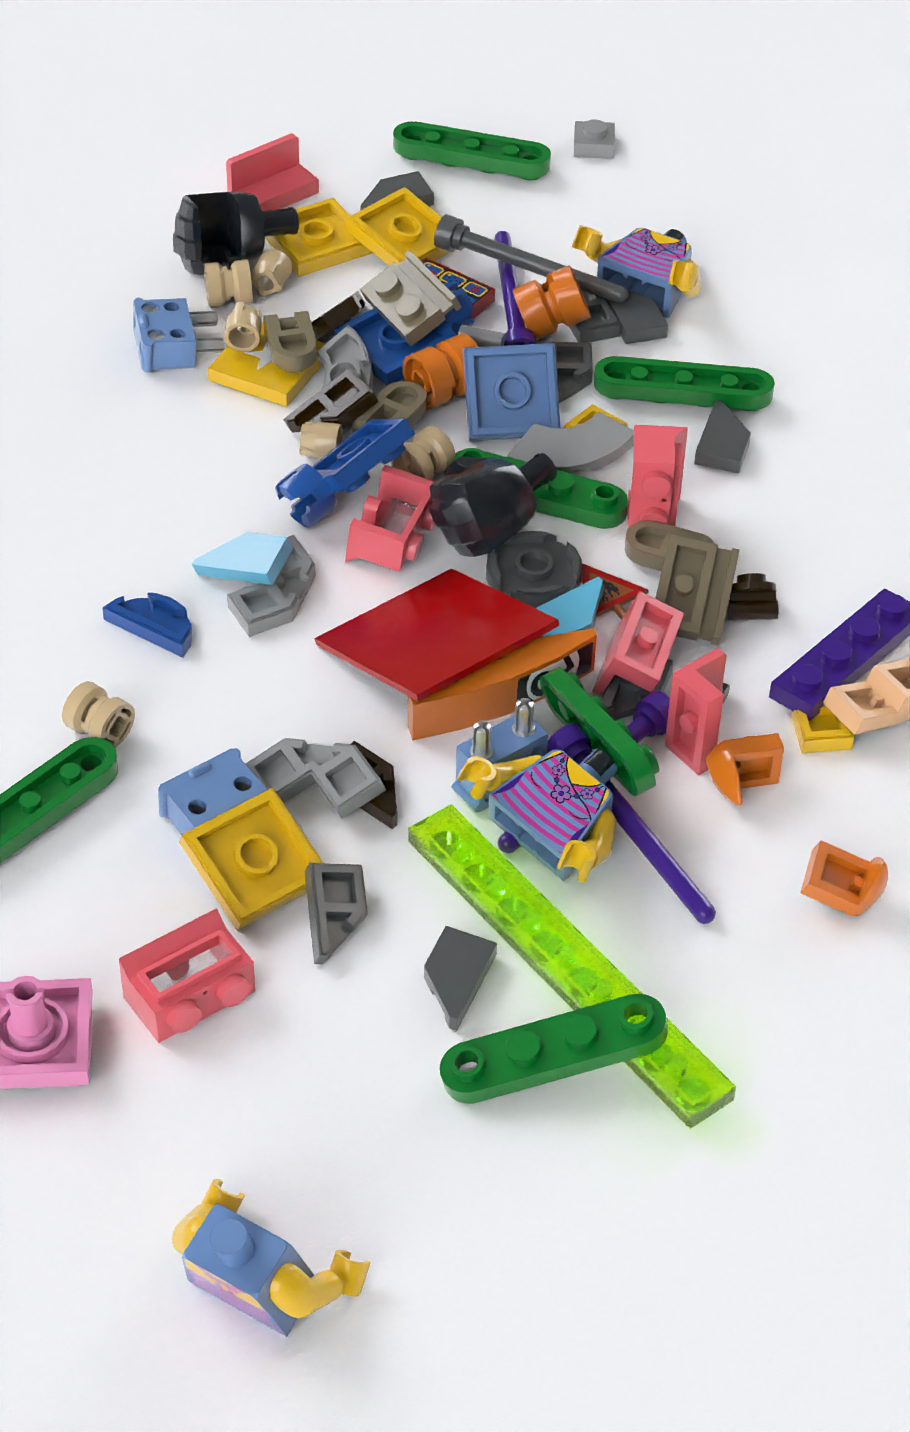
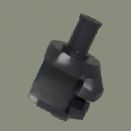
(226, 228)
(487, 500)

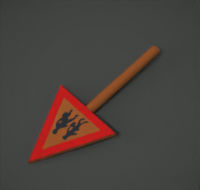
(615, 591)

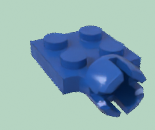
(389, 349)
(342, 469)

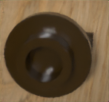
(752, 598)

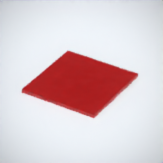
(436, 633)

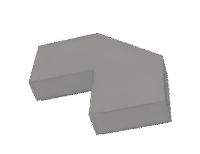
(271, 606)
(336, 769)

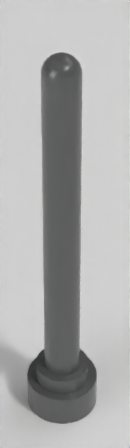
(454, 235)

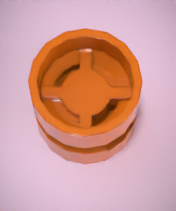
(552, 303)
(439, 369)

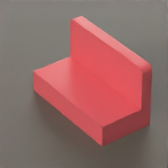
(272, 174)
(640, 644)
(696, 709)

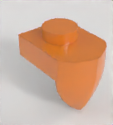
(745, 764)
(844, 879)

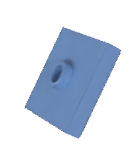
(510, 390)

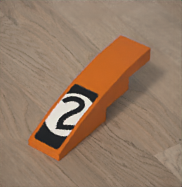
(498, 685)

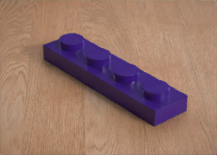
(844, 653)

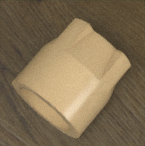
(271, 272)
(243, 327)
(319, 438)

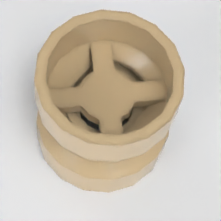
(225, 283)
(426, 454)
(93, 712)

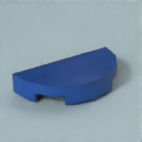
(153, 619)

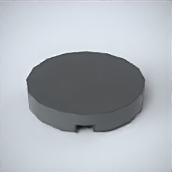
(534, 567)

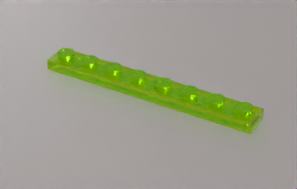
(563, 956)

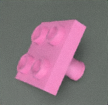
(45, 1032)

